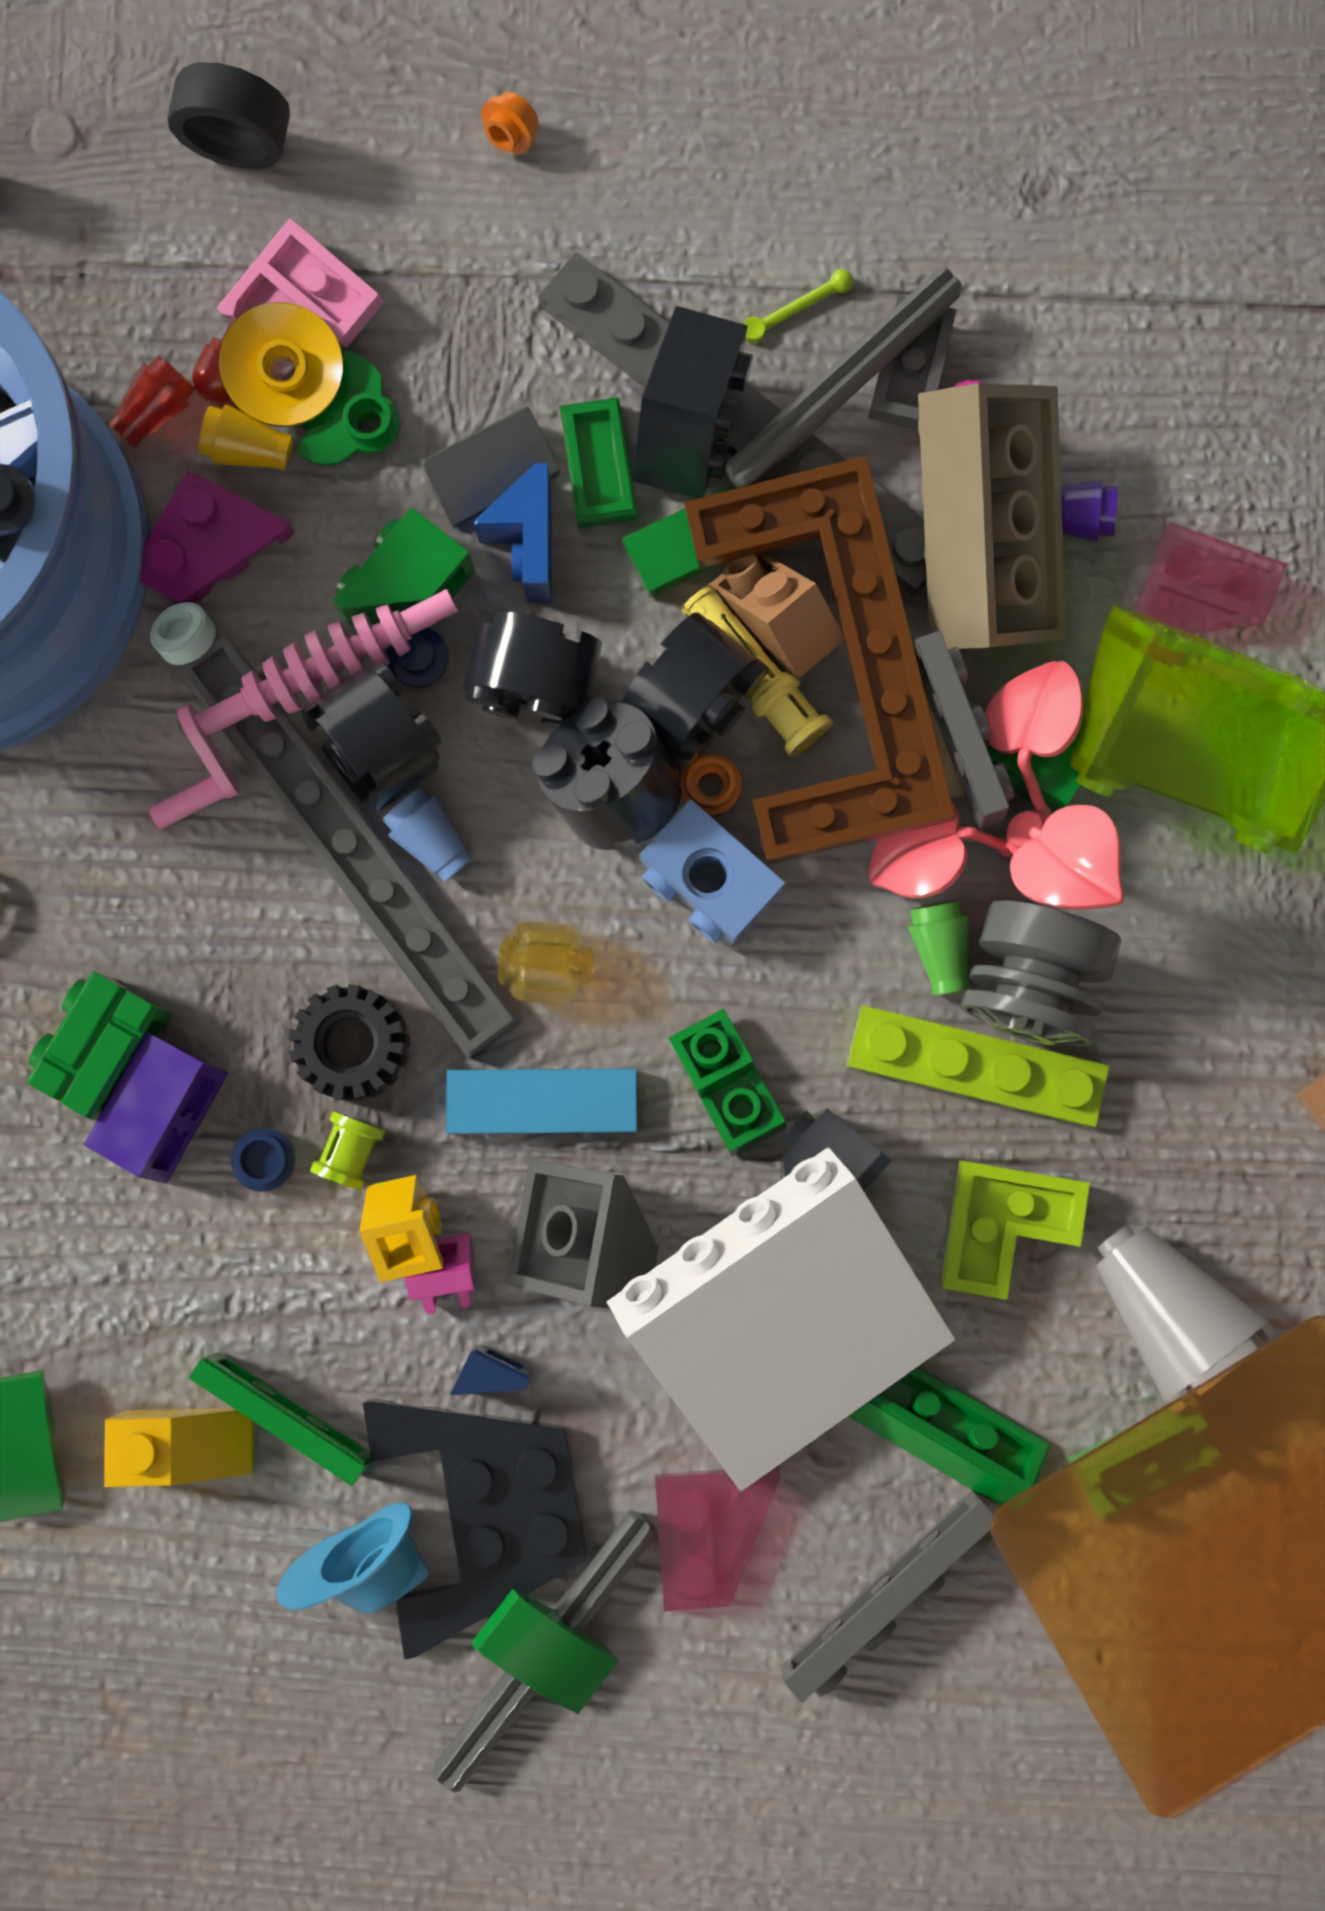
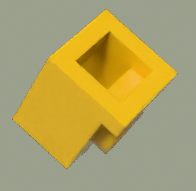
(401, 1229)

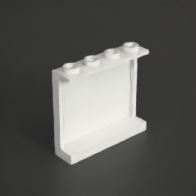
(781, 1318)

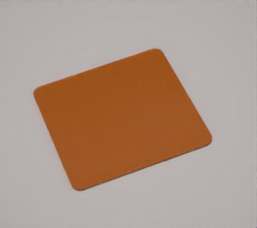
(1192, 1573)

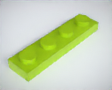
(977, 1066)

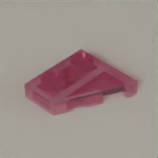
(1207, 583)
(707, 1534)

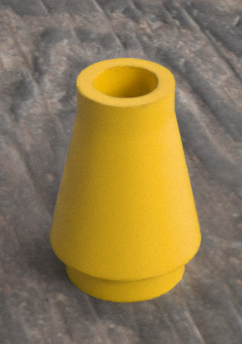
(242, 441)

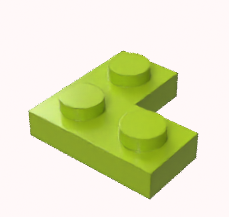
(993, 1209)

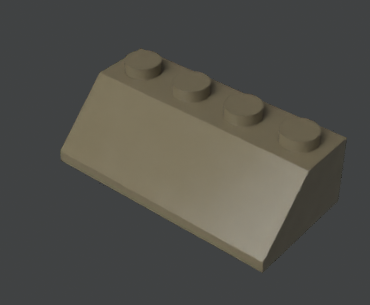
(993, 514)

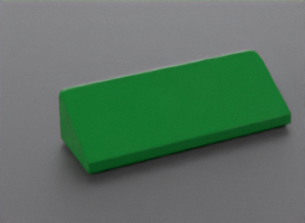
(956, 1435)

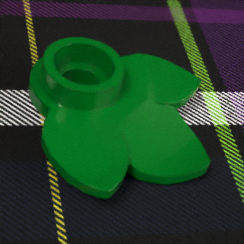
(337, 431)

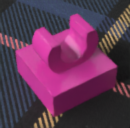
(455, 1276)

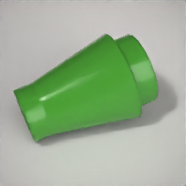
(942, 944)

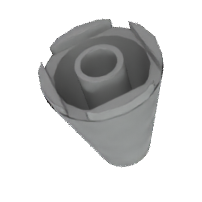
(1176, 1312)

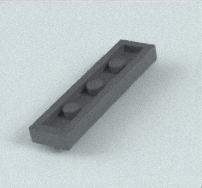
(870, 1615)

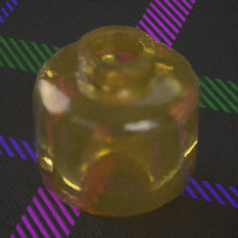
(544, 962)

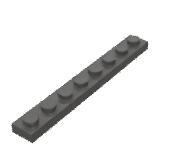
(631, 338)

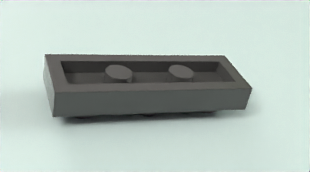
(963, 730)

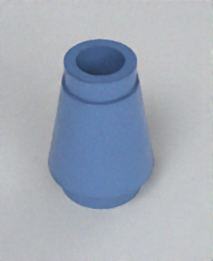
(427, 834)

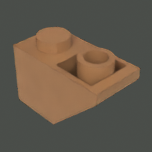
(779, 611)

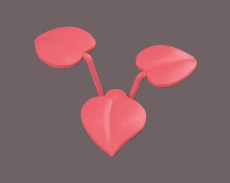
(1056, 858)

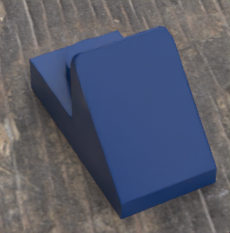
(525, 520)

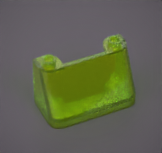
(1203, 730)

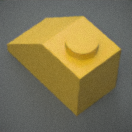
(177, 1446)

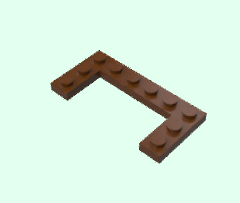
(909, 777)

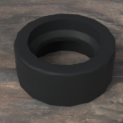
(228, 115)

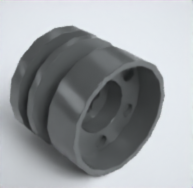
(1042, 966)

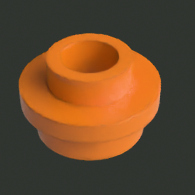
(510, 123)
(712, 766)

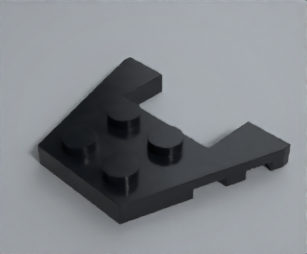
(507, 1506)

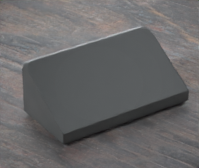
(485, 464)

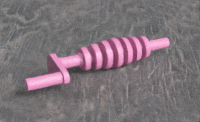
(282, 686)

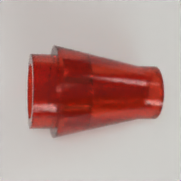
(151, 400)

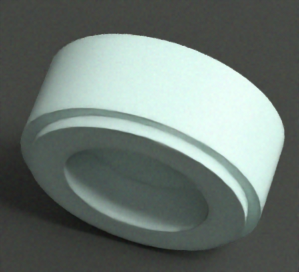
(182, 633)

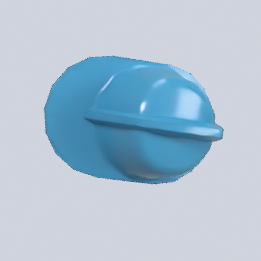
(359, 1566)

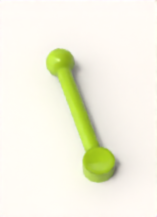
(840, 282)

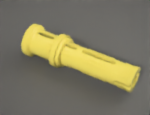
(778, 692)

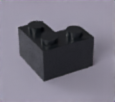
(690, 403)

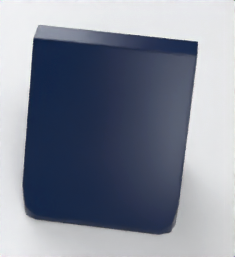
(491, 1372)

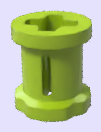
(347, 1150)

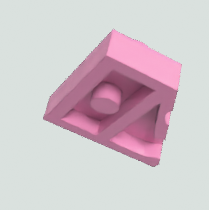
(305, 273)

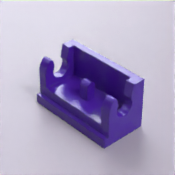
(155, 1109)

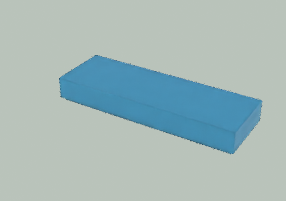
(541, 1101)

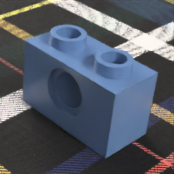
(696, 840)

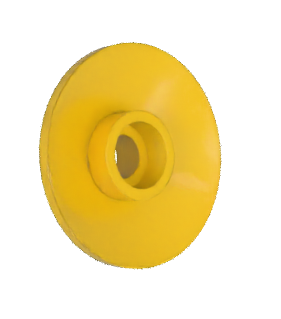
(274, 335)

